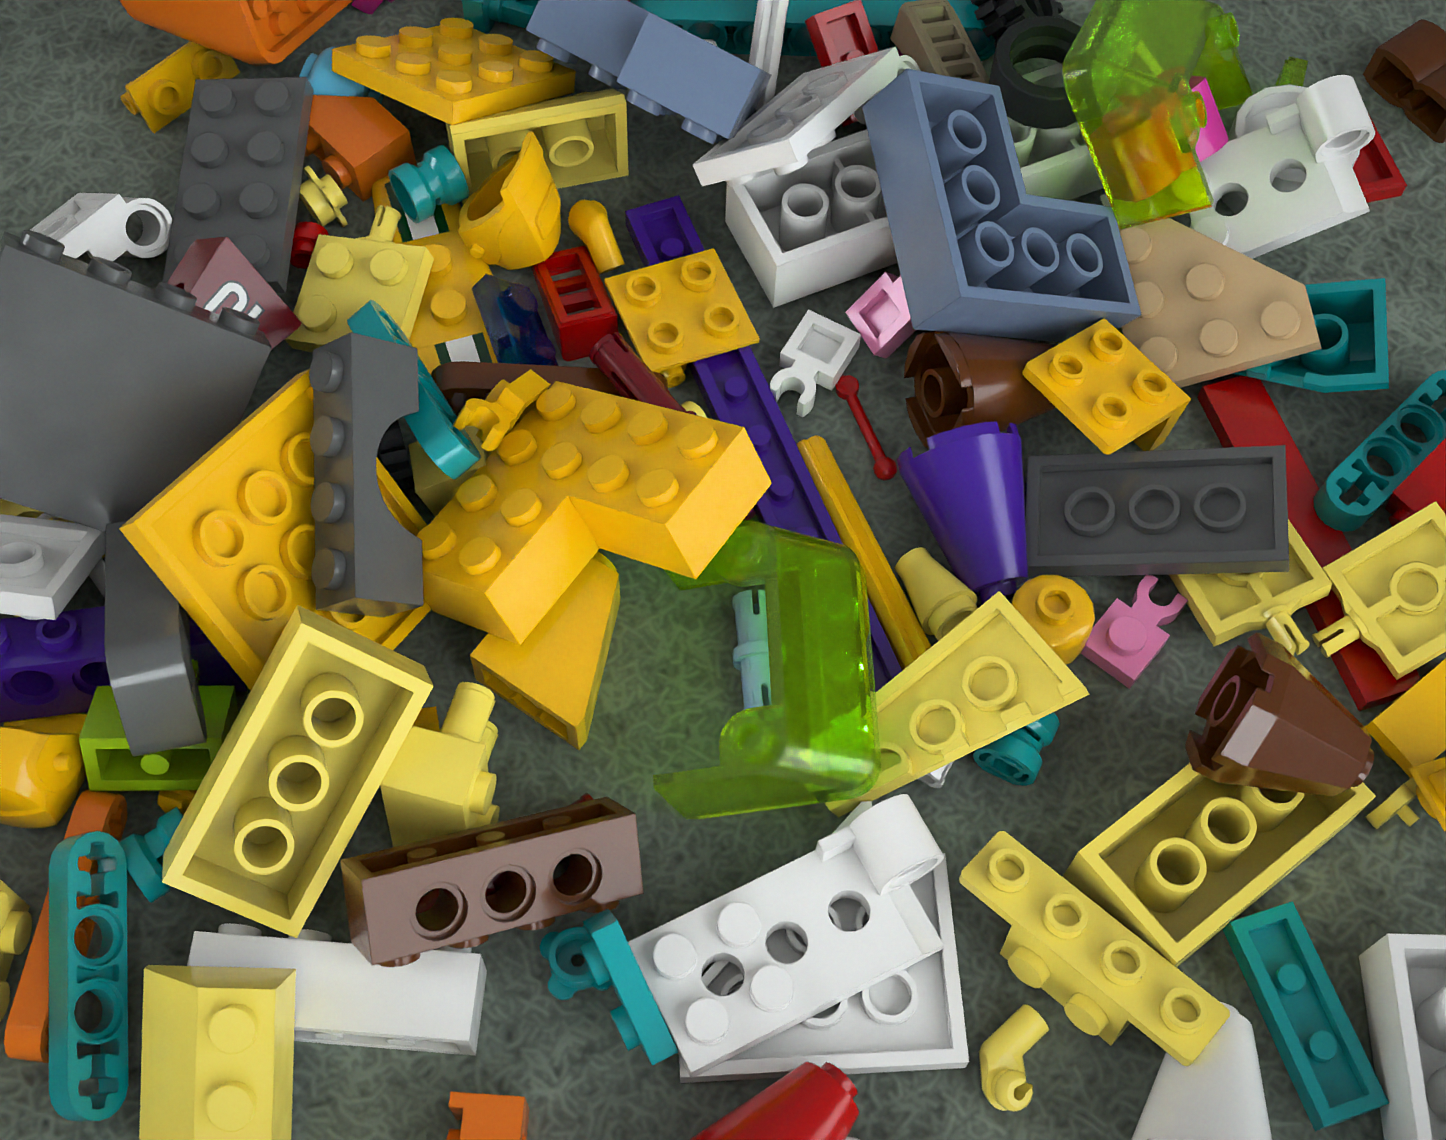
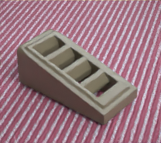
(937, 40)

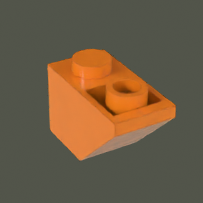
(356, 141)

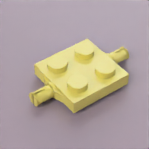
(350, 273)
(1393, 594)
(1246, 602)

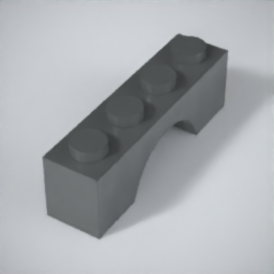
(361, 551)

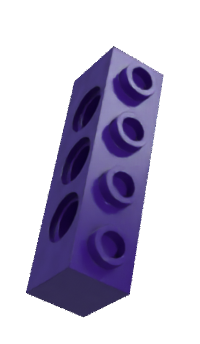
(60, 662)

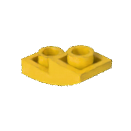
(1414, 723)

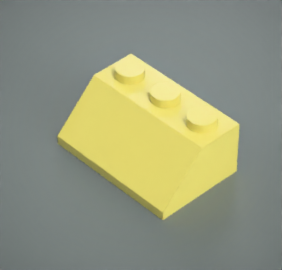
(579, 134)
(217, 1053)

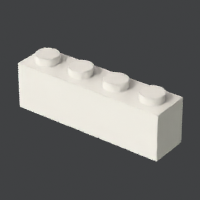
(352, 1003)

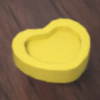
(1396, 804)

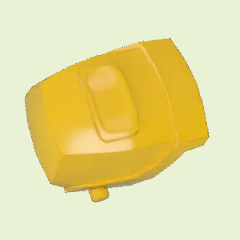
(514, 212)
(40, 769)

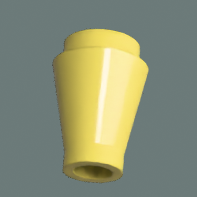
(935, 593)

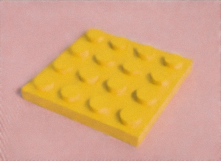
(241, 535)

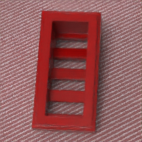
(580, 331)

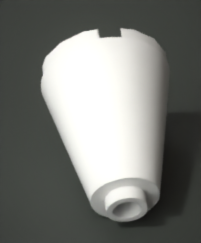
(1213, 1096)

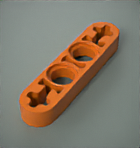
(28, 1019)

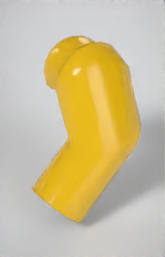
(591, 225)

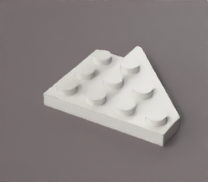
(890, 1027)

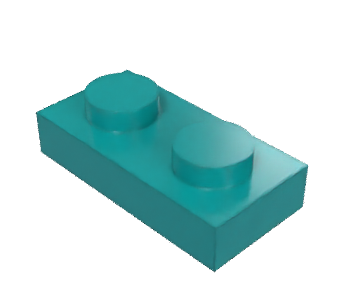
(613, 961)

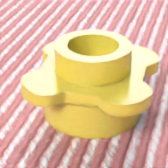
(322, 198)

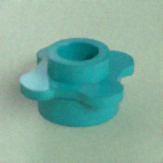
(559, 951)

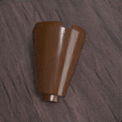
(970, 382)

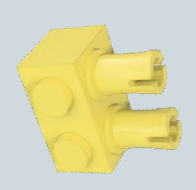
(443, 777)

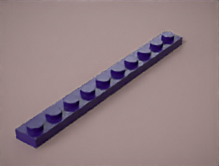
(741, 396)

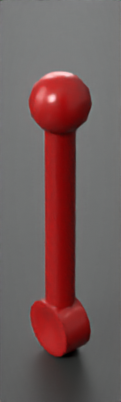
(847, 389)

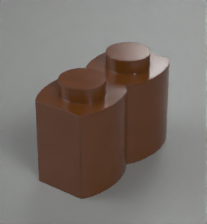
(1412, 76)

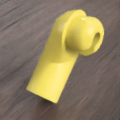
(1003, 1062)

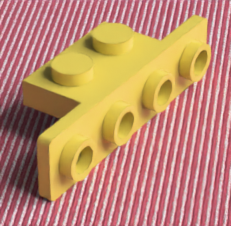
(1087, 956)

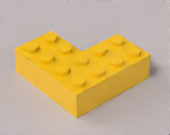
(579, 480)

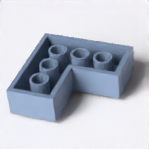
(656, 60)
(968, 234)

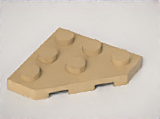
(1210, 305)

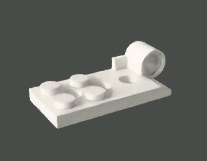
(801, 118)
(1307, 135)
(98, 226)
(44, 564)
(862, 862)

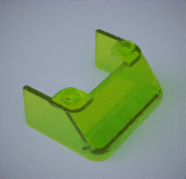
(1136, 101)
(823, 718)

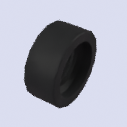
(1023, 100)

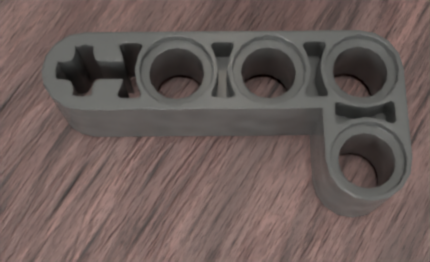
(148, 654)

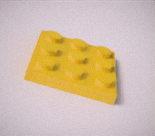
(453, 70)

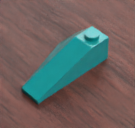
(1352, 339)

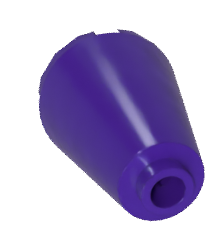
(974, 504)

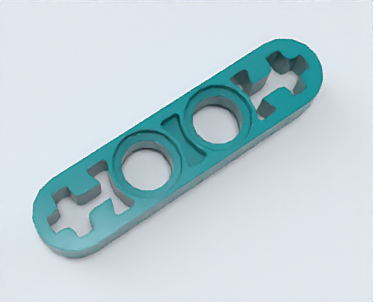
(434, 421)
(1393, 446)
(75, 974)

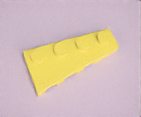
(965, 694)

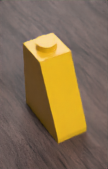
(562, 659)

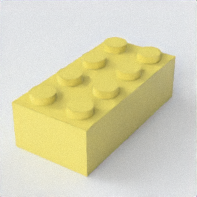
(296, 773)
(1203, 855)

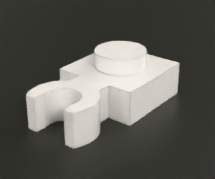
(814, 356)

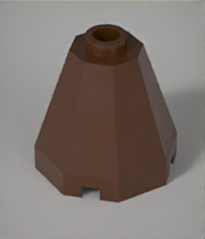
(1276, 726)

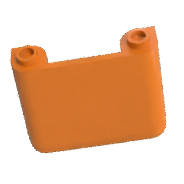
(243, 29)

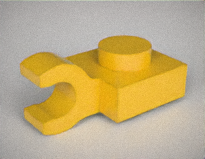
(502, 408)

